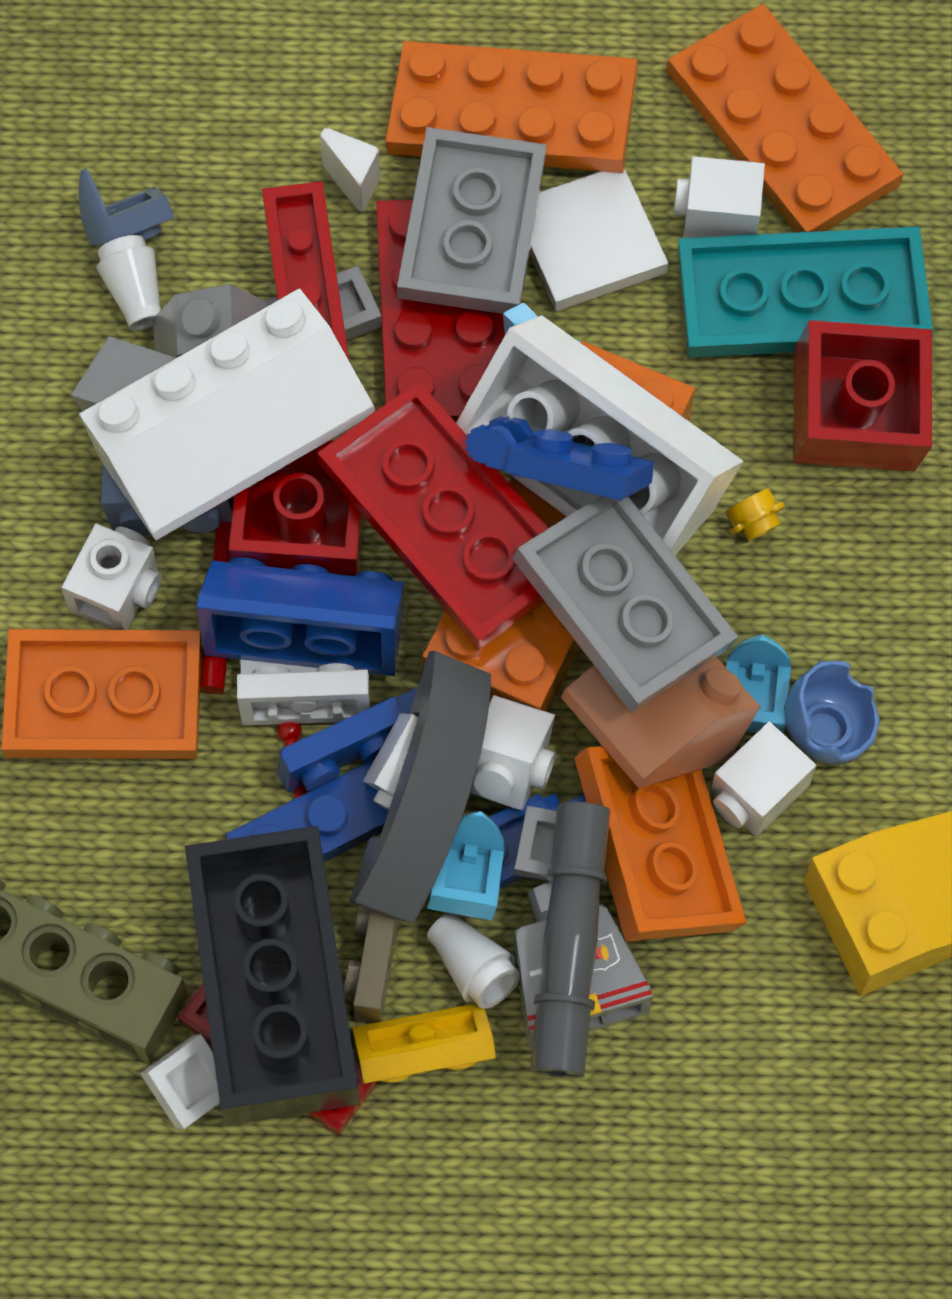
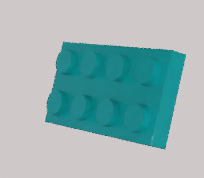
(765, 287)

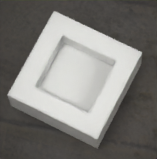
(184, 1081)

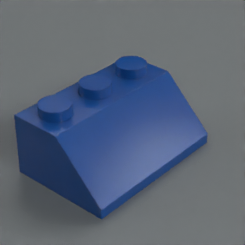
(301, 615)

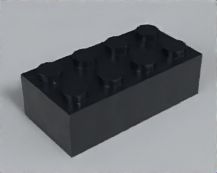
(271, 976)

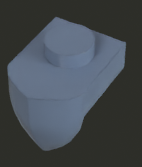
(130, 216)

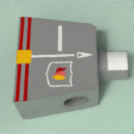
(616, 980)

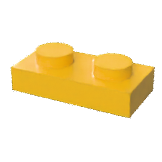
(423, 1043)

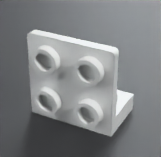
(299, 693)

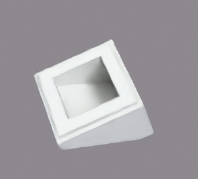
(351, 165)

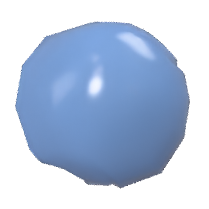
(831, 714)

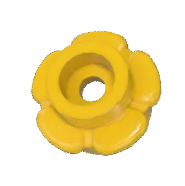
(755, 515)

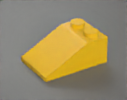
(888, 900)

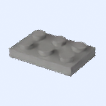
(471, 221)
(624, 599)

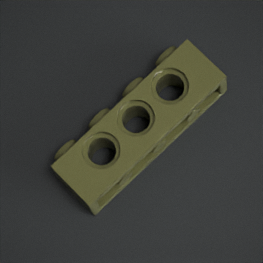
(130, 1022)

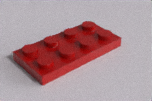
(428, 341)
(439, 510)

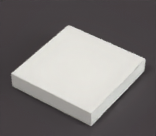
(593, 239)

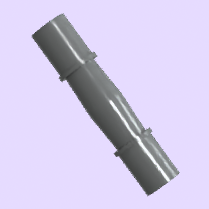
(570, 940)

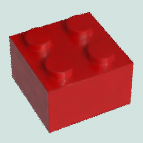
(862, 396)
(298, 520)

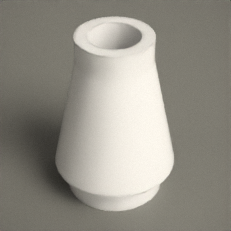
(131, 278)
(475, 962)

